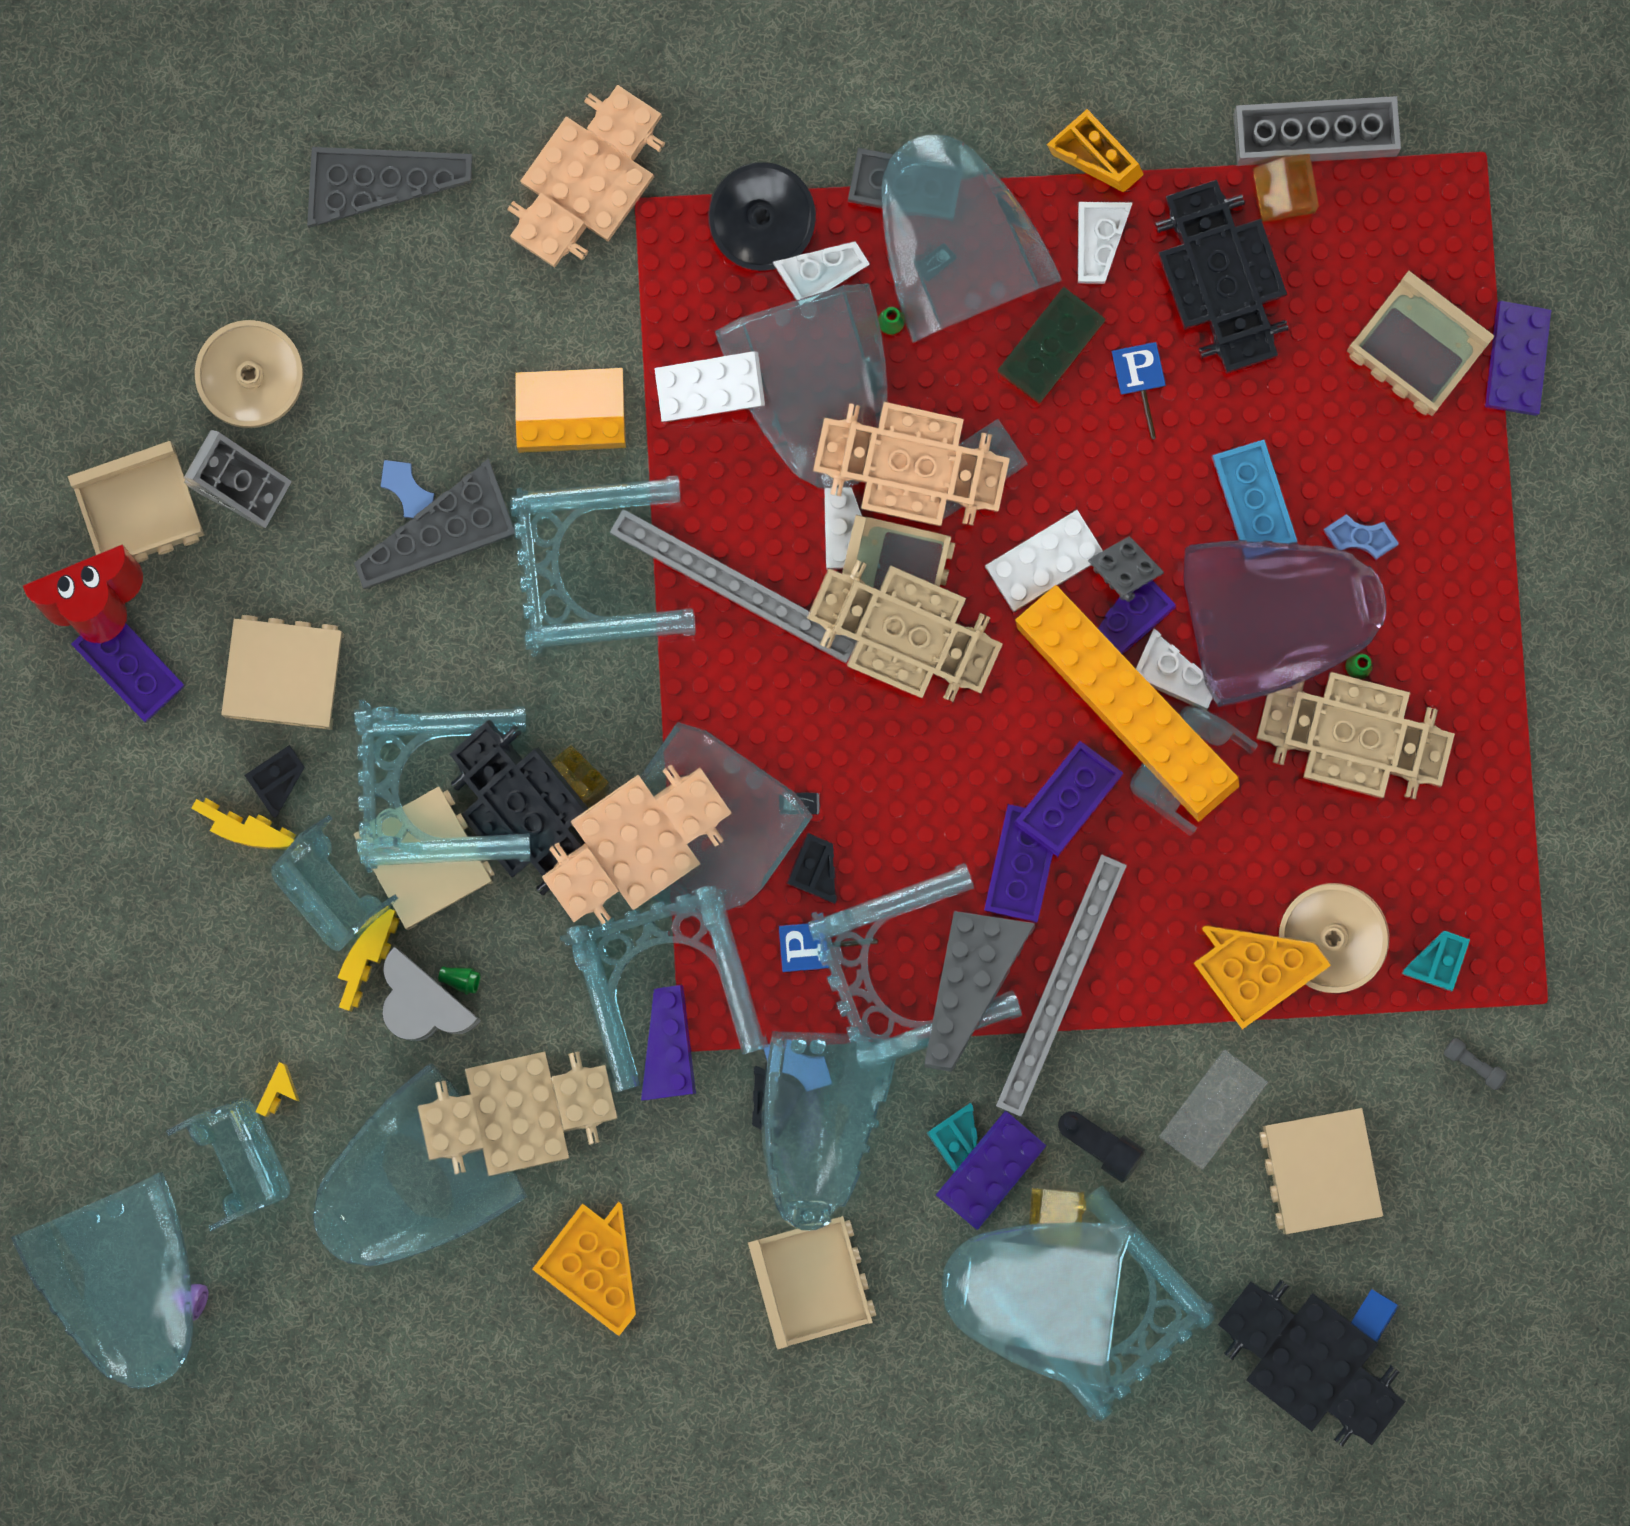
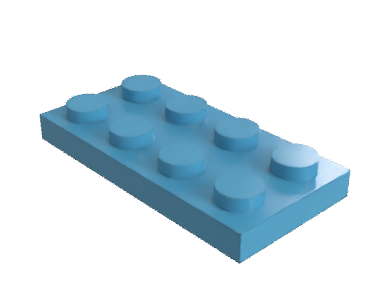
(1254, 494)

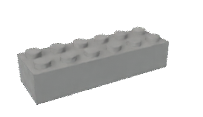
(1317, 128)

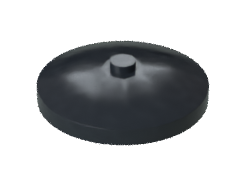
(761, 215)

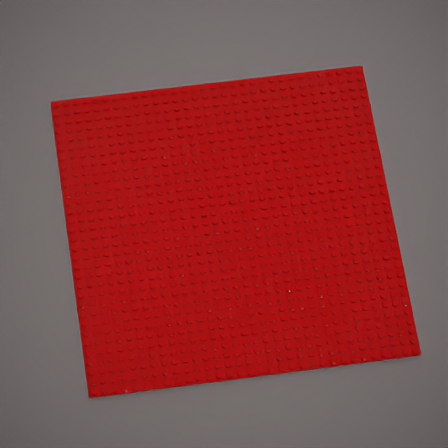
(929, 779)

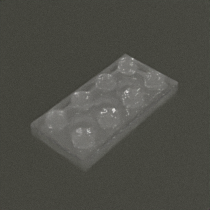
(1213, 1109)

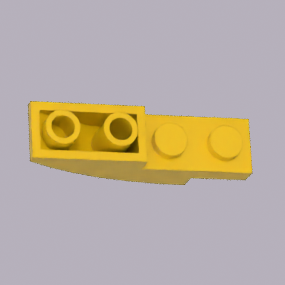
(253, 833)
(369, 947)

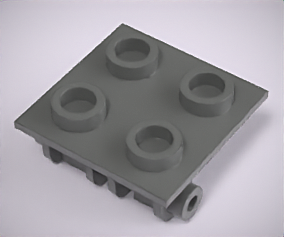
(1125, 567)

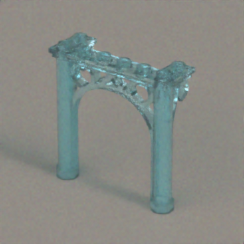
(596, 627)
(389, 850)
(880, 911)
(603, 994)
(1184, 1298)

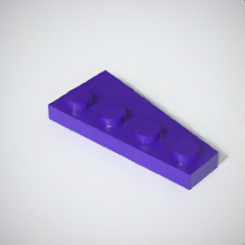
(1132, 620)
(668, 1049)

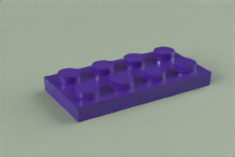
(1518, 358)
(132, 671)
(1068, 798)
(1018, 872)
(991, 1170)

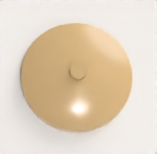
(249, 374)
(1345, 928)

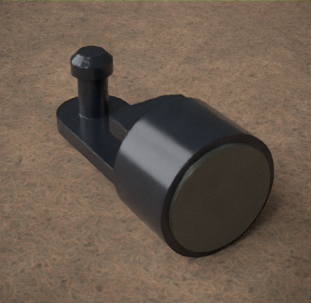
(1118, 1155)

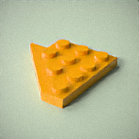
(1257, 970)
(593, 1266)

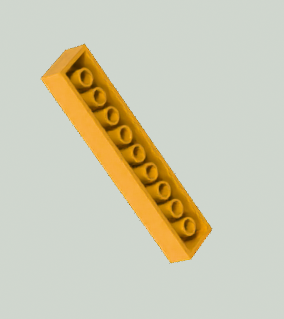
(1127, 703)

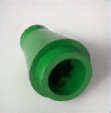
(891, 326)
(1353, 668)
(462, 979)

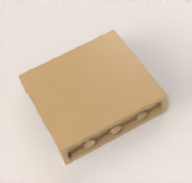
(138, 503)
(282, 672)
(430, 886)
(1321, 1171)
(811, 1282)

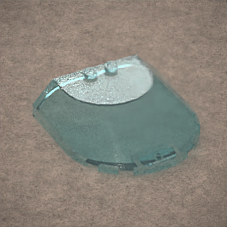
(756, 834)

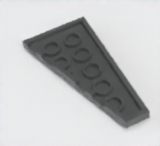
(364, 180)
(451, 525)
(973, 972)

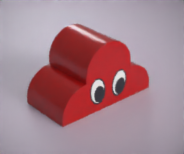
(90, 594)

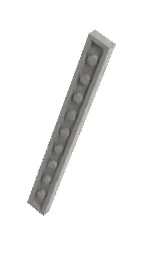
(727, 583)
(1061, 985)

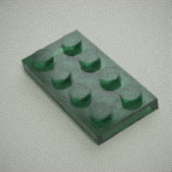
(1051, 345)

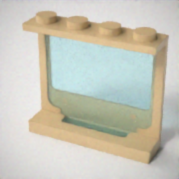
(1419, 344)
(901, 546)

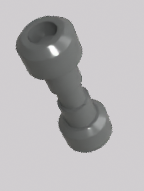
(1493, 1077)

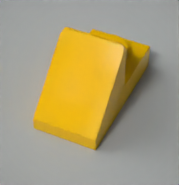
(280, 1083)

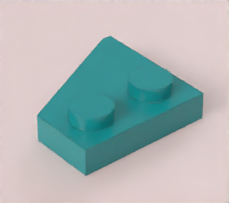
(1439, 961)
(955, 1137)

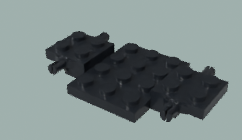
(1222, 275)
(518, 797)
(1312, 1362)

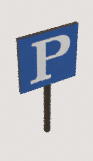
(1139, 370)
(800, 950)

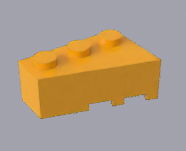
(1096, 152)

